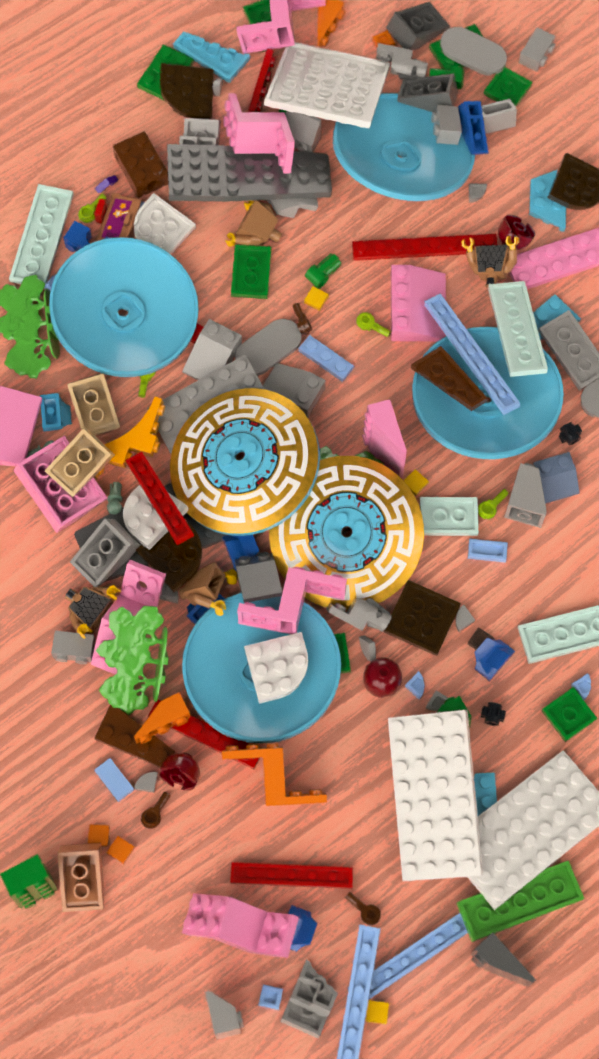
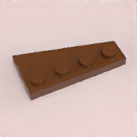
(450, 378)
(119, 731)

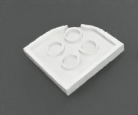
(161, 224)
(143, 520)
(277, 666)

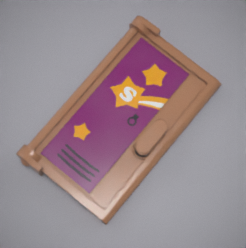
(120, 213)

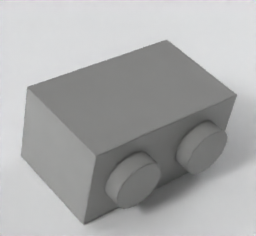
(536, 50)
(499, 116)
(446, 124)
(73, 647)

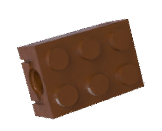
(141, 164)

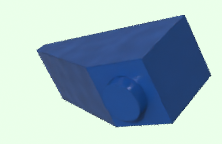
(473, 127)

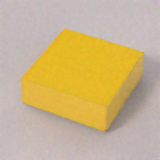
(316, 298)
(416, 482)
(377, 1012)

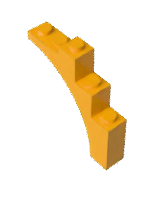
(138, 438)

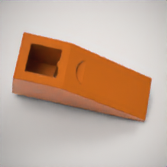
(327, 20)
(168, 713)

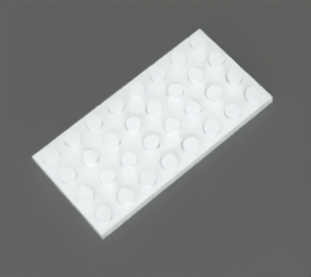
(435, 796)
(534, 827)

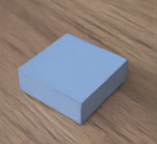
(270, 997)

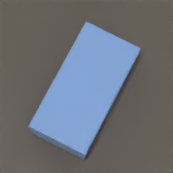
(487, 550)
(114, 779)

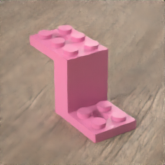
(279, 31)
(259, 132)
(132, 598)
(291, 604)
(240, 925)

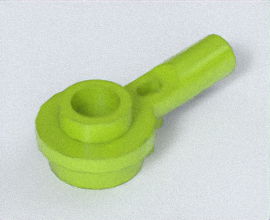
(86, 213)
(366, 322)
(143, 384)
(488, 509)

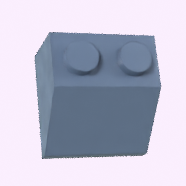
(558, 477)

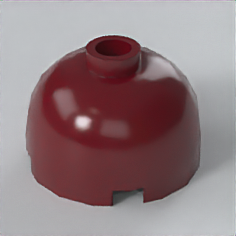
(512, 226)
(382, 677)
(180, 769)

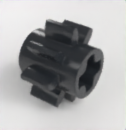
(570, 433)
(493, 714)

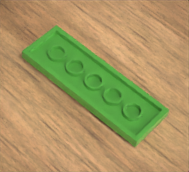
(546, 893)

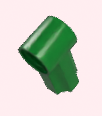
(456, 70)
(320, 273)

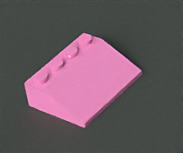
(409, 291)
(17, 424)
(384, 436)
(50, 497)

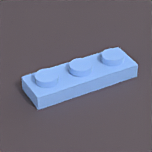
(326, 358)

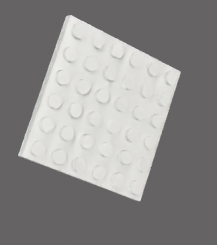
(328, 84)

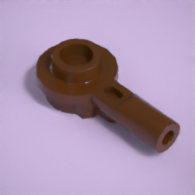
(304, 325)
(151, 817)
(369, 914)

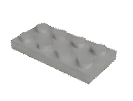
(572, 349)

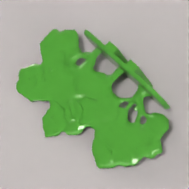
(23, 324)
(129, 655)

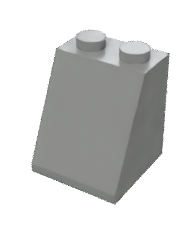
(527, 497)

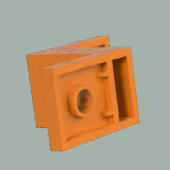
(274, 775)

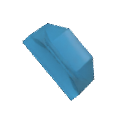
(54, 412)

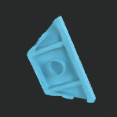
(542, 207)

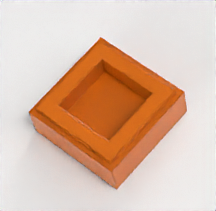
(383, 38)
(99, 834)
(120, 850)

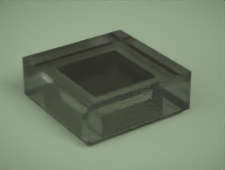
(478, 638)

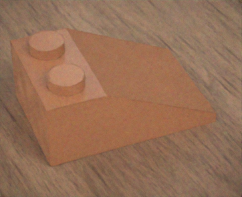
(81, 877)

